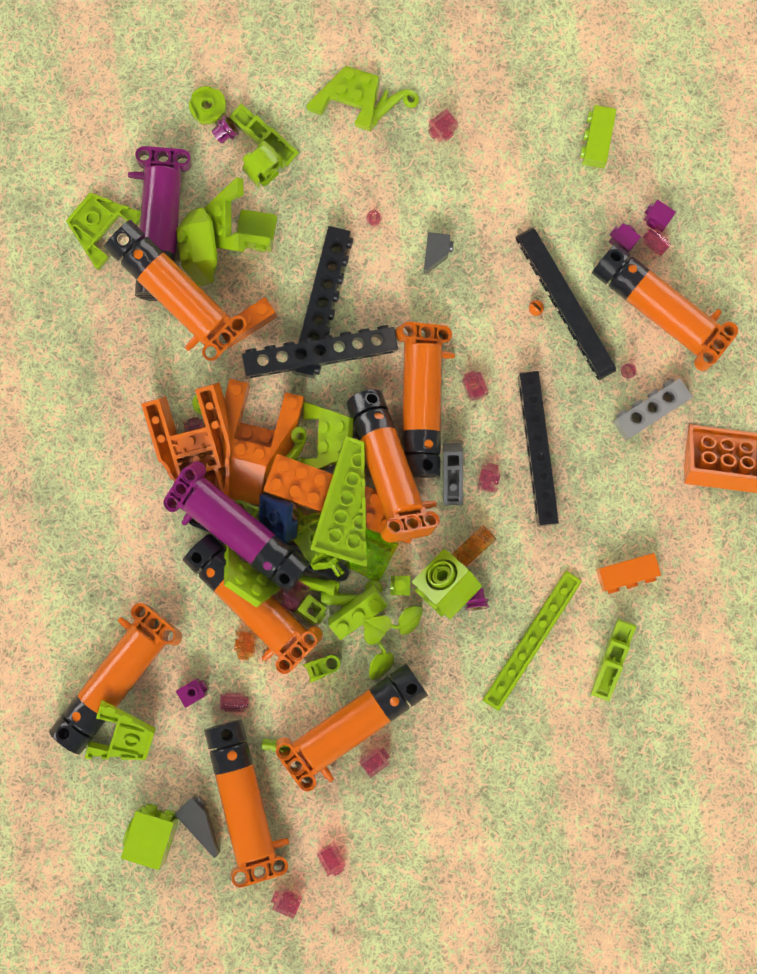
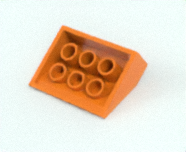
(721, 458)

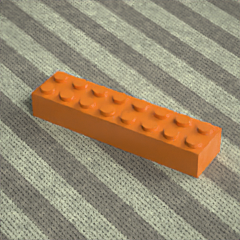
(309, 488)

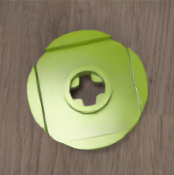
(209, 95)

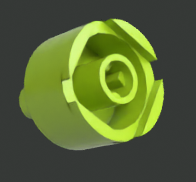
(262, 164)

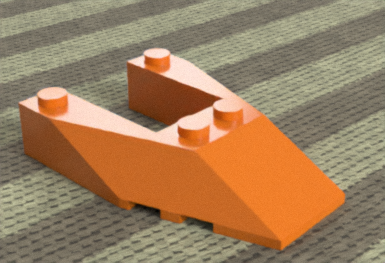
(207, 444)
(256, 447)

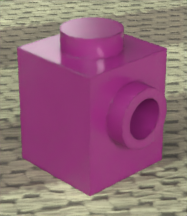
(658, 215)
(624, 236)
(192, 692)

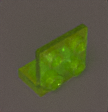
(377, 556)

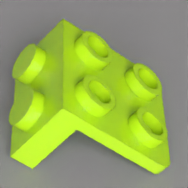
(257, 229)

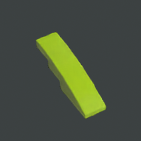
(260, 132)
(613, 660)

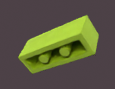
(598, 136)
(352, 614)

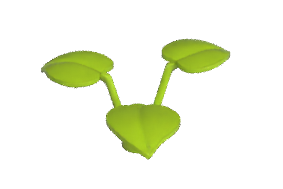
(377, 626)

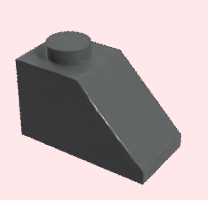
(437, 250)

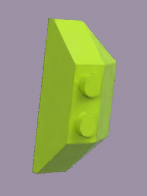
(197, 246)

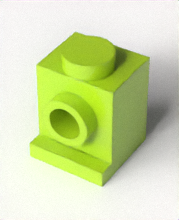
(400, 585)
(311, 603)

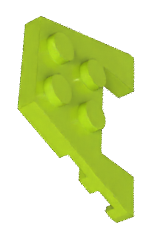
(353, 89)
(220, 213)
(94, 219)
(331, 433)
(247, 581)
(130, 738)

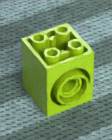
(446, 584)
(149, 836)

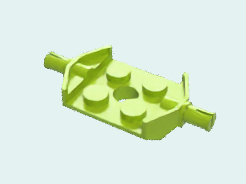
(305, 533)

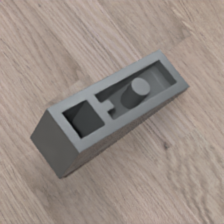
(452, 474)
(197, 820)

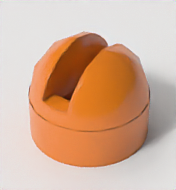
(533, 310)

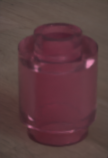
(656, 241)
(234, 702)

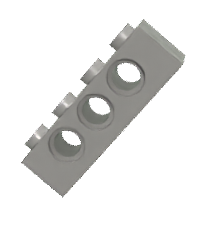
(679, 395)

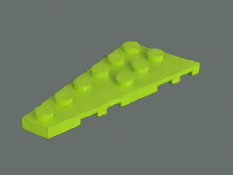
(343, 515)

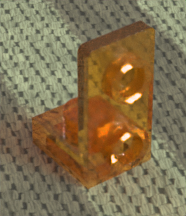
(474, 546)

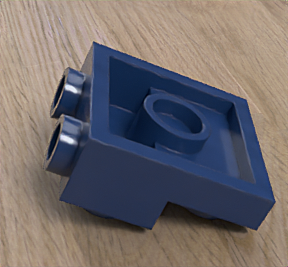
(277, 517)

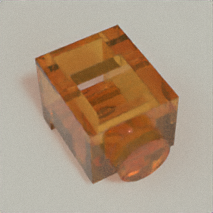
(245, 645)

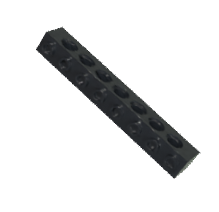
(333, 238)
(349, 353)
(537, 449)

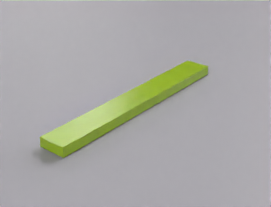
(532, 640)

